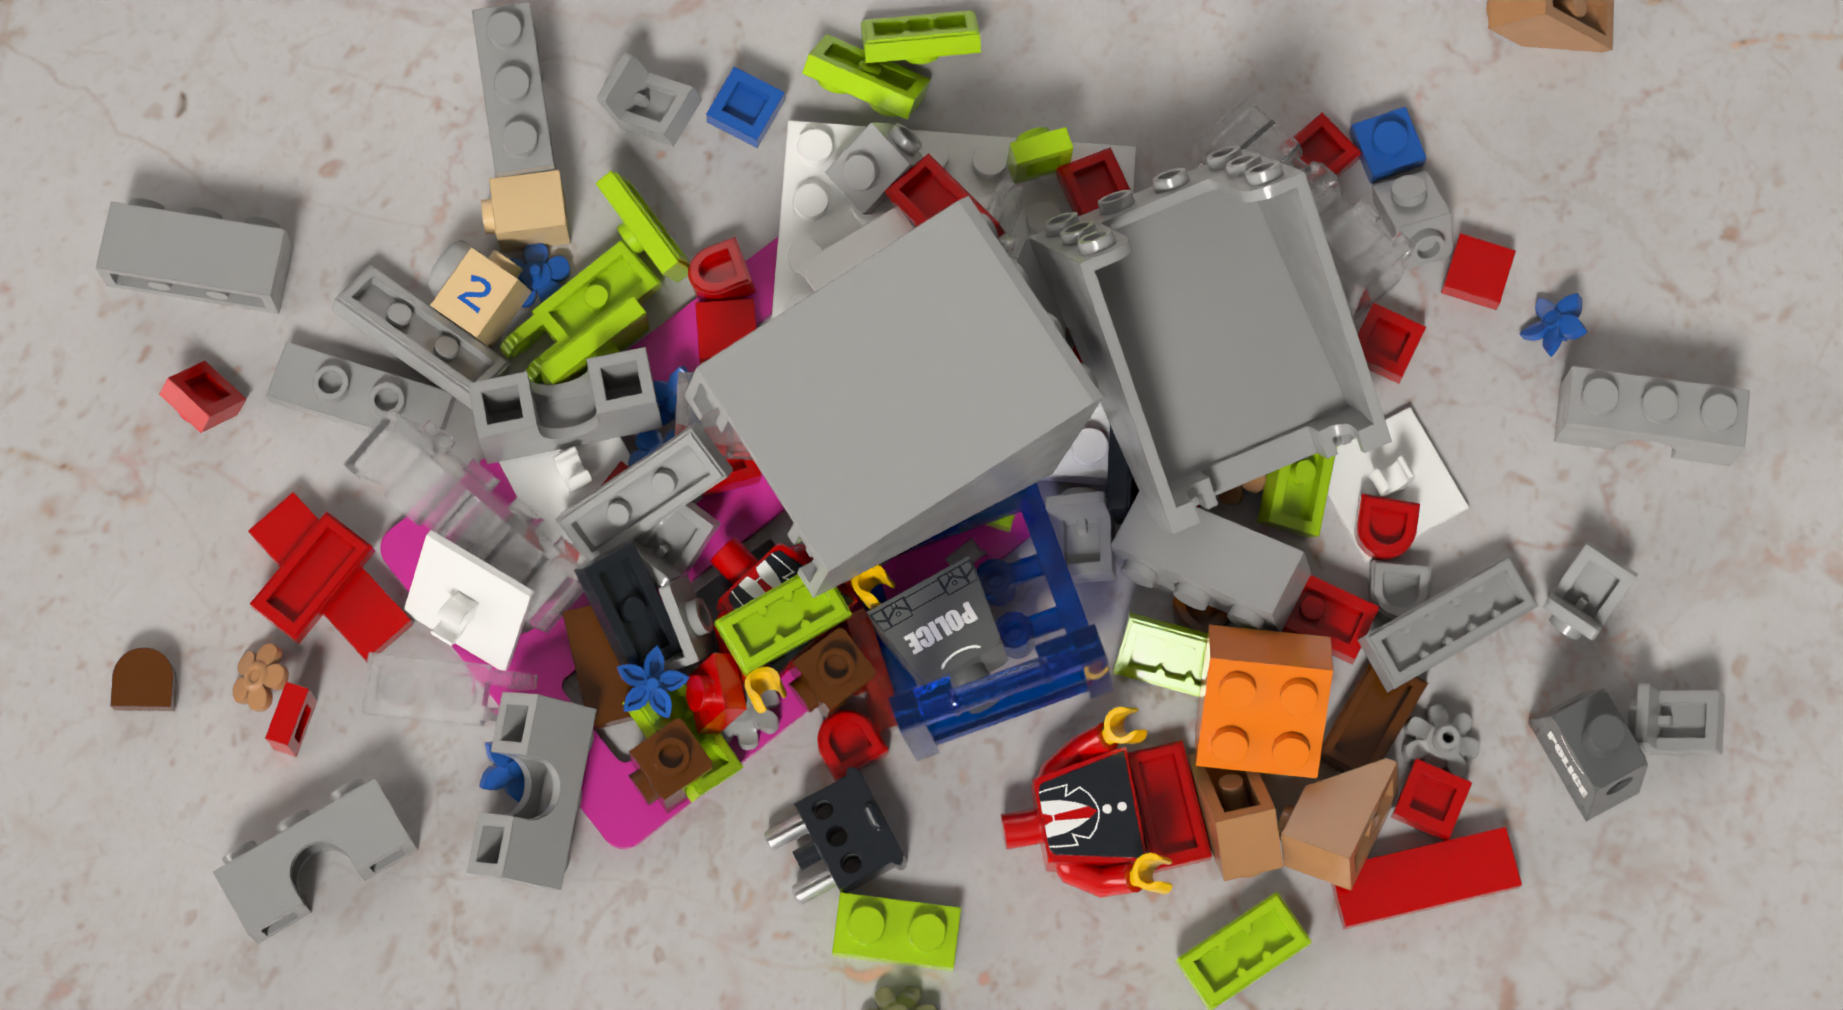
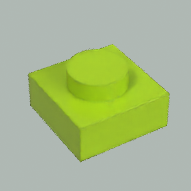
(1038, 153)

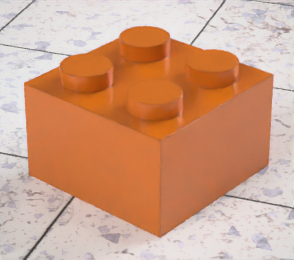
(1263, 701)

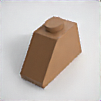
(1554, 23)
(1237, 820)
(1338, 822)

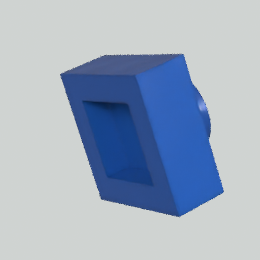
(745, 107)
(1387, 144)

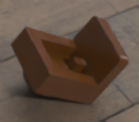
(830, 673)
(668, 765)

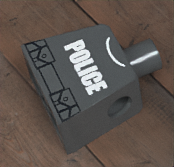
(943, 629)
(1592, 751)

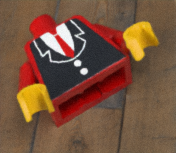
(756, 577)
(1089, 814)

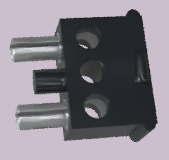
(867, 837)

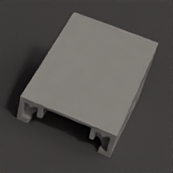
(1212, 328)
(902, 395)

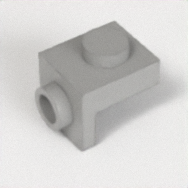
(647, 102)
(874, 164)
(1419, 212)
(1084, 533)
(675, 543)
(1588, 593)
(1677, 721)

